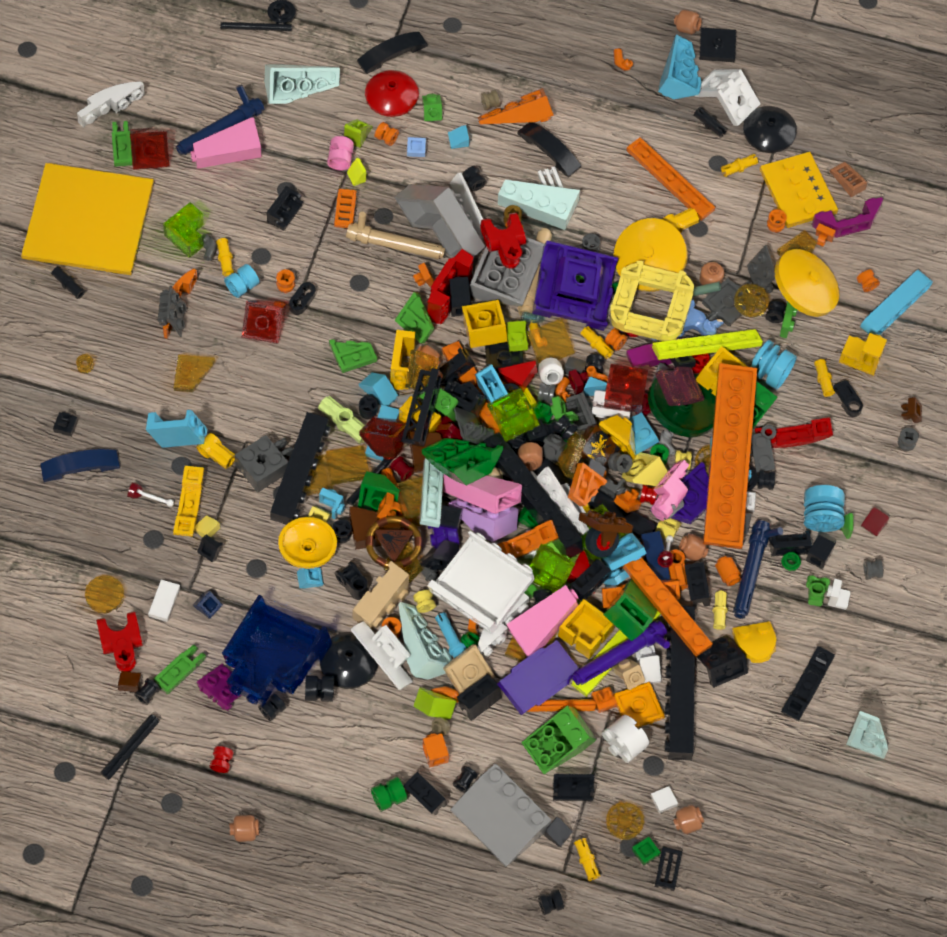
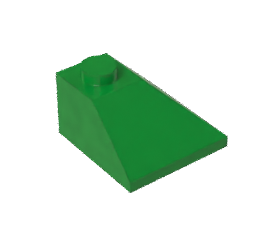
(374, 489)

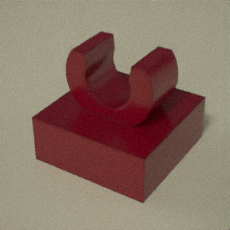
(577, 381)

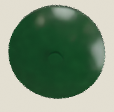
(683, 420)

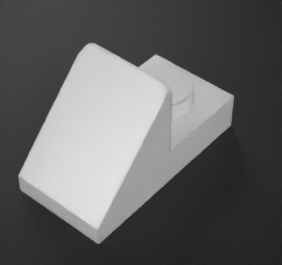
(649, 664)

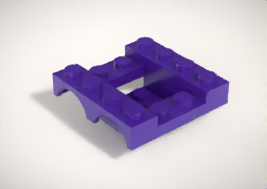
(558, 275)

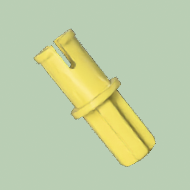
(720, 610)

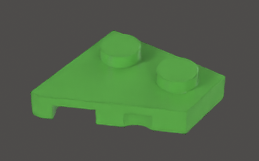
(415, 318)
(352, 354)

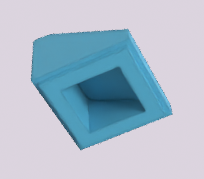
(459, 137)
(592, 385)
(310, 577)

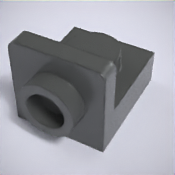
(553, 447)
(611, 489)

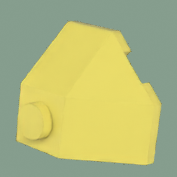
(646, 470)

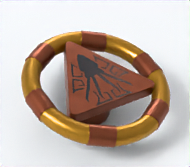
(393, 541)

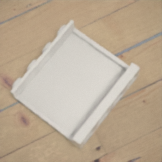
(482, 582)

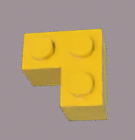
(862, 354)

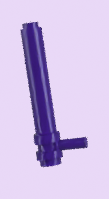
(653, 633)

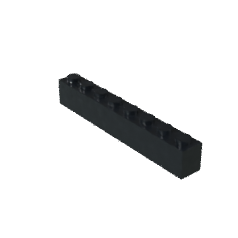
(535, 498)
(680, 696)

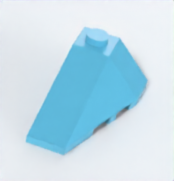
(680, 71)

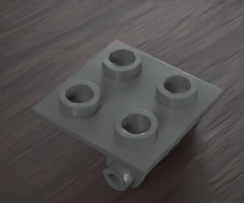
(762, 270)
(171, 310)
(471, 426)

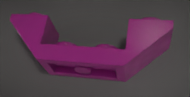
(853, 225)

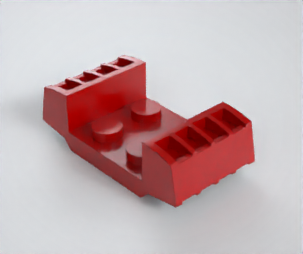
(439, 301)

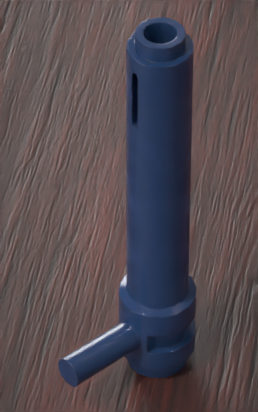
(245, 111)
(758, 542)

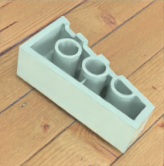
(540, 202)

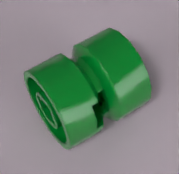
(387, 794)

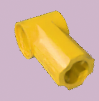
(683, 220)
(215, 450)

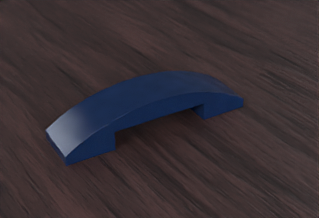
(78, 462)

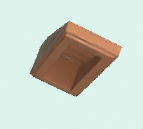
(843, 181)

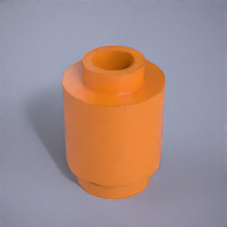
(728, 570)

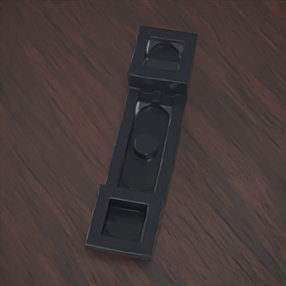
(390, 49)
(551, 146)
(808, 683)

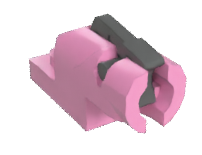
(670, 492)

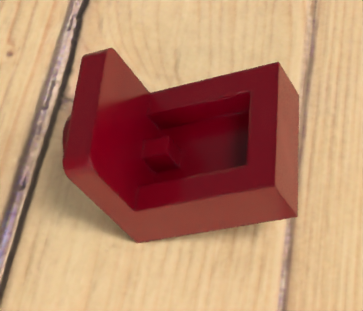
(448, 429)

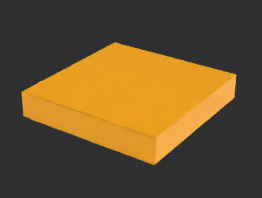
(640, 704)

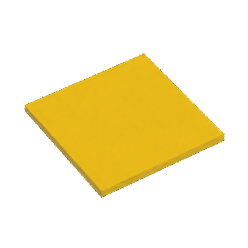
(87, 219)

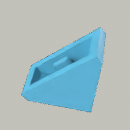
(490, 383)
(380, 388)

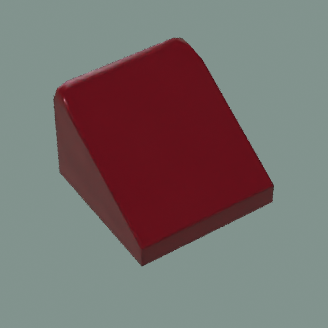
(875, 521)

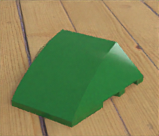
(462, 461)

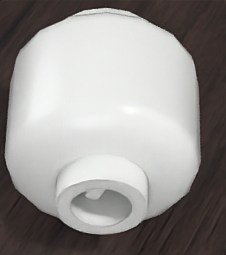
(550, 371)

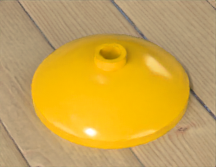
(307, 534)

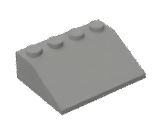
(509, 286)
(501, 815)

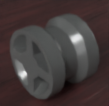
(589, 240)
(546, 393)
(905, 443)
(617, 458)
(873, 569)

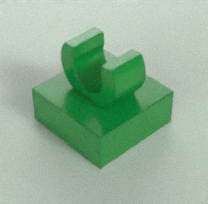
(543, 412)

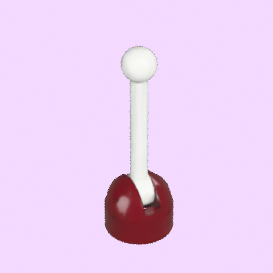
(136, 491)
(666, 554)

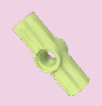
(336, 412)

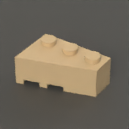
(382, 597)

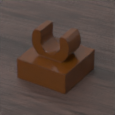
(914, 410)

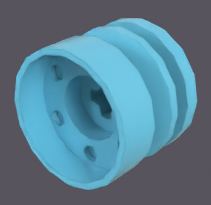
(774, 365)
(824, 508)

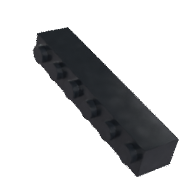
(299, 469)

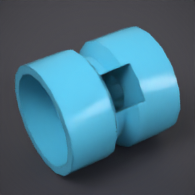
(241, 281)

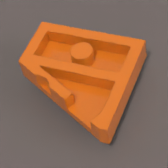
(585, 484)

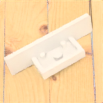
(466, 199)
(559, 496)
(386, 651)

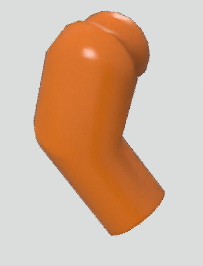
(624, 64)
(591, 371)
(560, 389)
(447, 691)

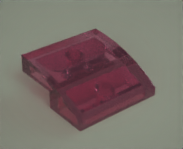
(679, 386)

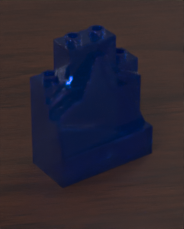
(272, 652)

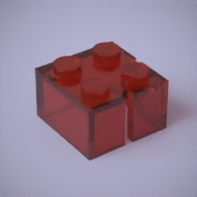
(626, 388)

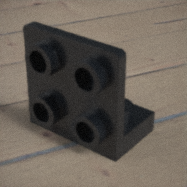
(723, 661)

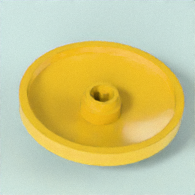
(654, 243)
(806, 282)

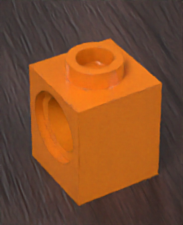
(435, 750)

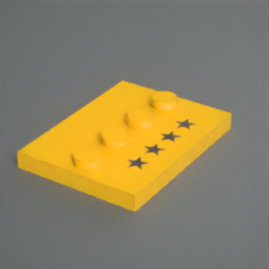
(798, 188)

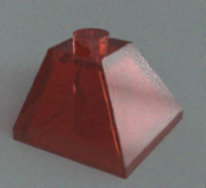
(149, 148)
(263, 320)
(383, 437)

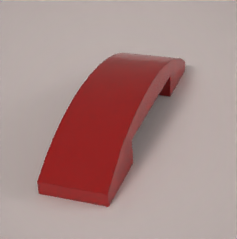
(801, 434)

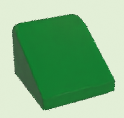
(525, 518)

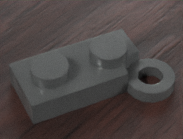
(762, 450)

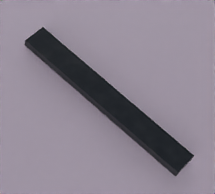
(640, 524)

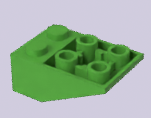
(559, 740)

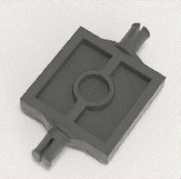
(722, 303)

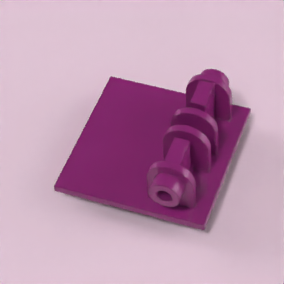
(215, 686)

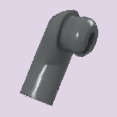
(210, 246)

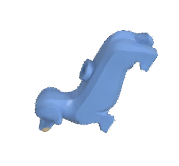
(697, 320)

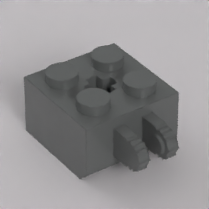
(263, 462)

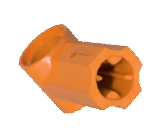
(677, 570)

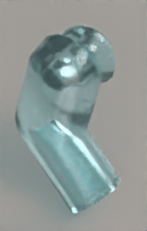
(532, 318)

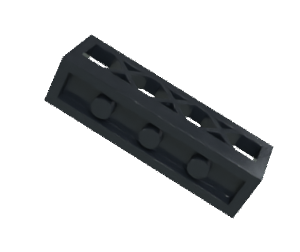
(427, 407)

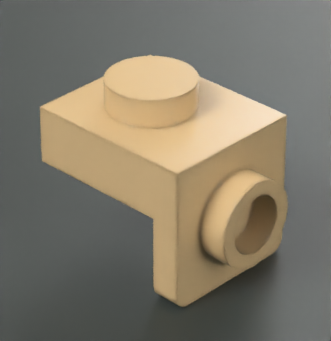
(630, 673)

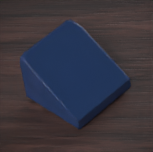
(207, 604)

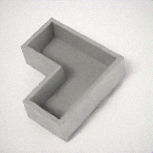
(439, 210)

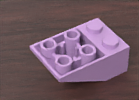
(486, 523)

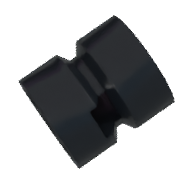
(319, 688)

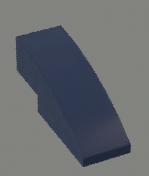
(654, 546)

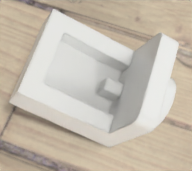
(837, 597)

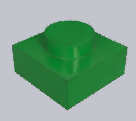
(646, 851)

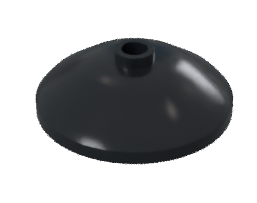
(770, 136)
(348, 671)

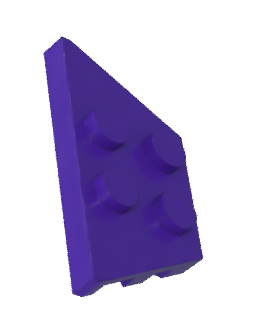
(696, 495)

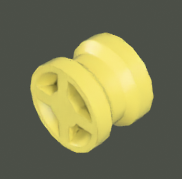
(679, 456)
(424, 601)

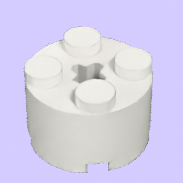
(625, 738)

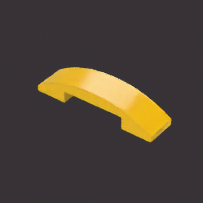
(189, 501)

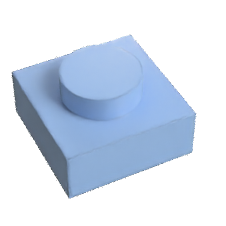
(416, 147)

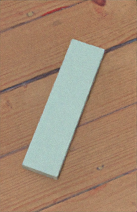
(431, 495)

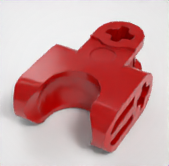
(505, 241)
(121, 642)

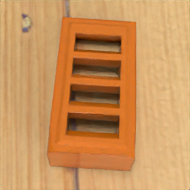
(345, 197)

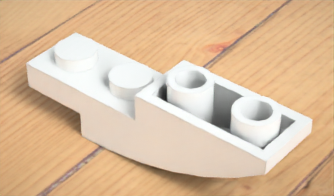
(114, 97)
(489, 641)

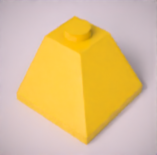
(621, 433)

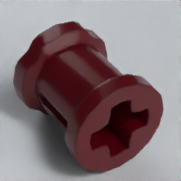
(401, 468)

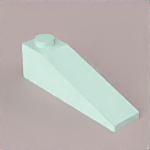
(293, 82)
(426, 655)
(868, 735)

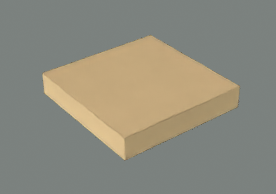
(467, 669)

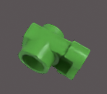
(816, 590)

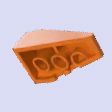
(531, 108)

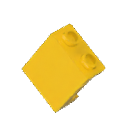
(402, 347)

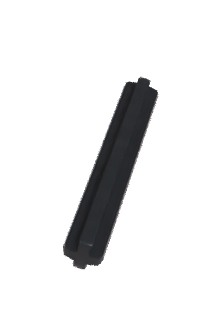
(129, 747)

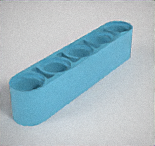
(896, 303)

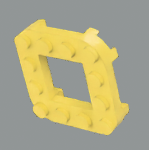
(656, 278)

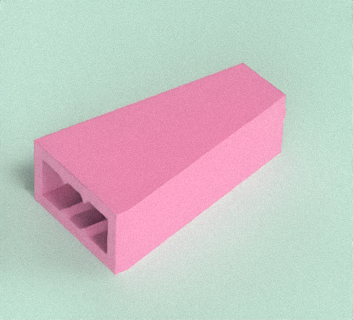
(228, 146)
(486, 493)
(542, 621)

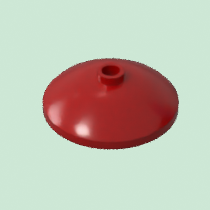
(391, 100)

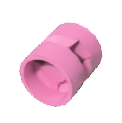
(340, 153)

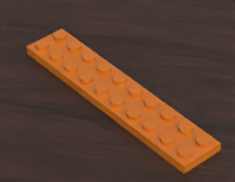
(730, 456)

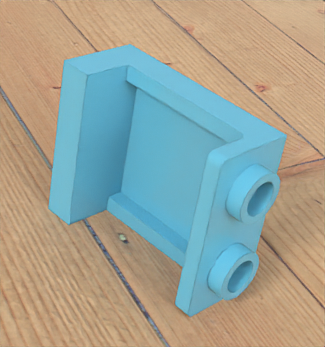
(176, 432)

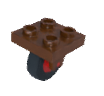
(603, 535)

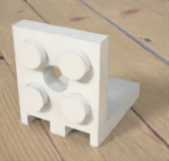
(727, 86)

